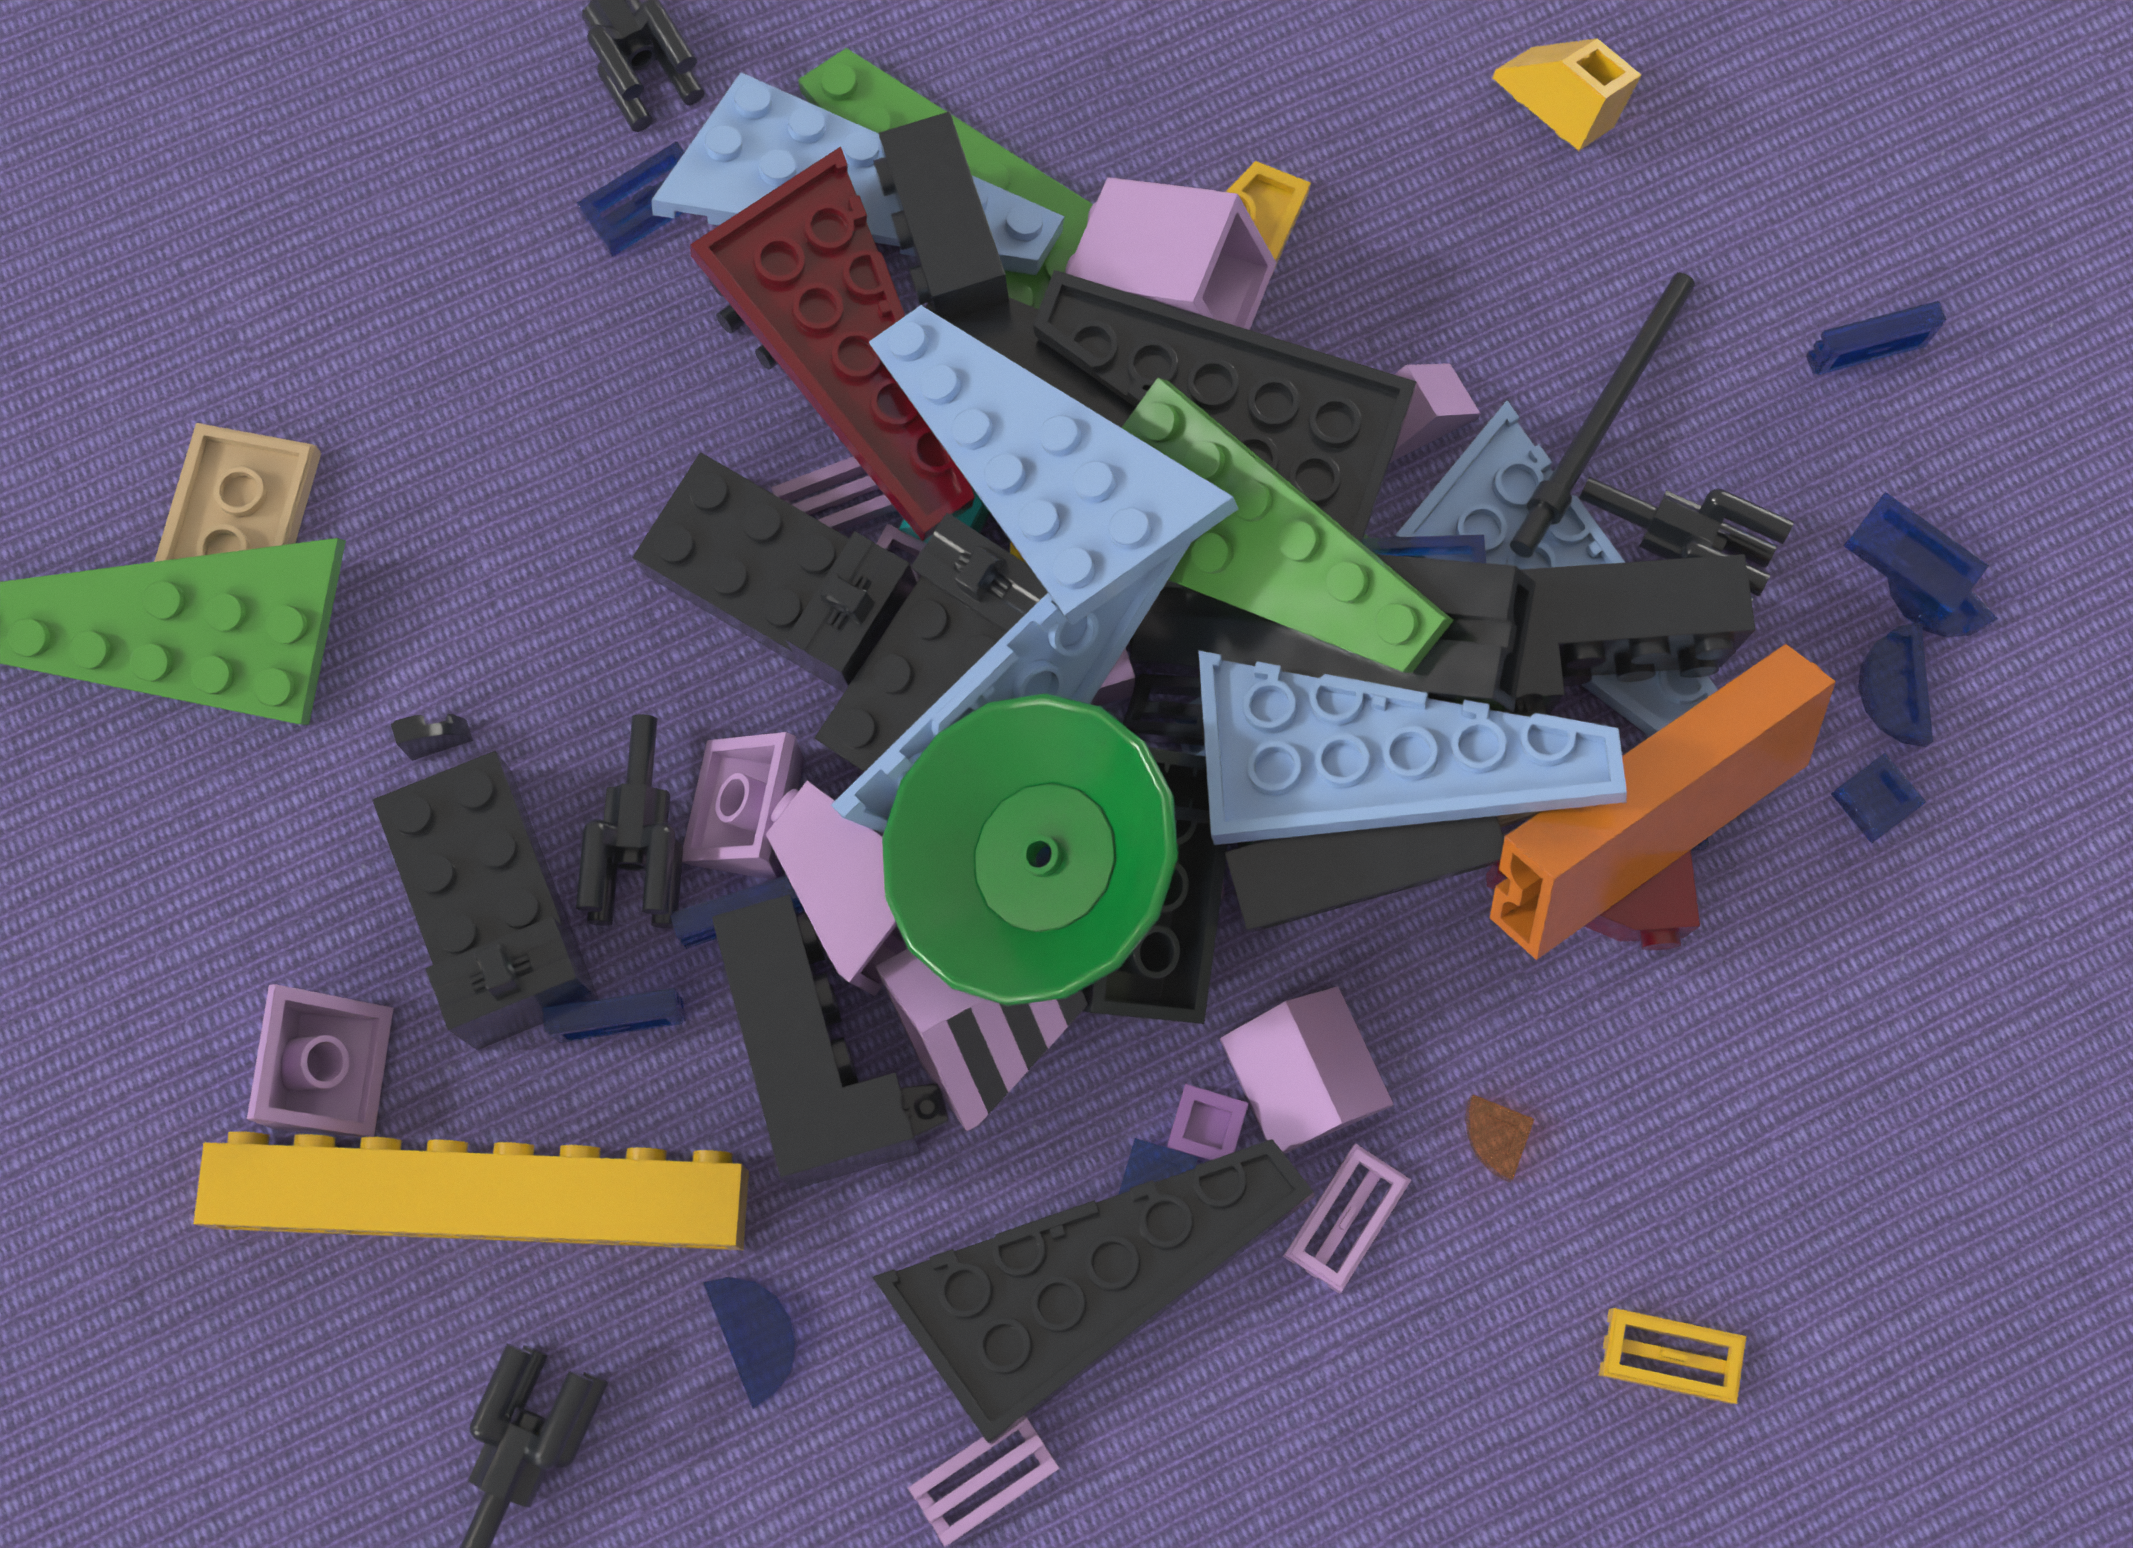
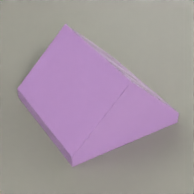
(735, 801)
(319, 1063)
(1305, 1069)

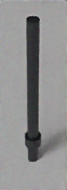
(1553, 496)

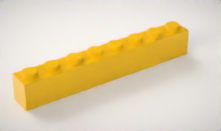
(473, 1194)

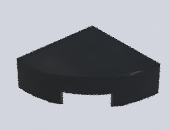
(424, 739)

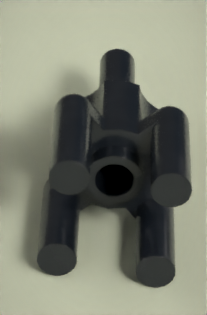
(628, 39)
(1692, 531)
(632, 839)
(521, 1442)

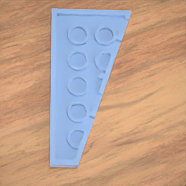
(769, 136)
(1060, 480)
(1489, 496)
(1031, 659)
(1366, 755)

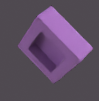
(1206, 1124)

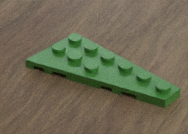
(879, 102)
(1281, 549)
(198, 629)

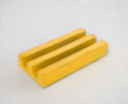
(1616, 1344)

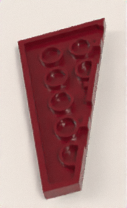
(814, 297)

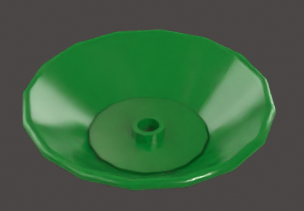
(970, 837)

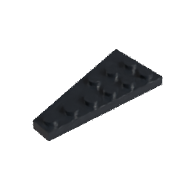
(1300, 410)
(1061, 1293)

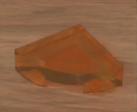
(1497, 1135)

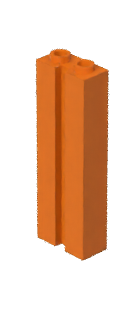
(1680, 791)

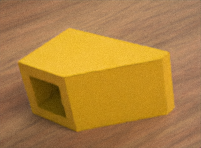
(1571, 87)

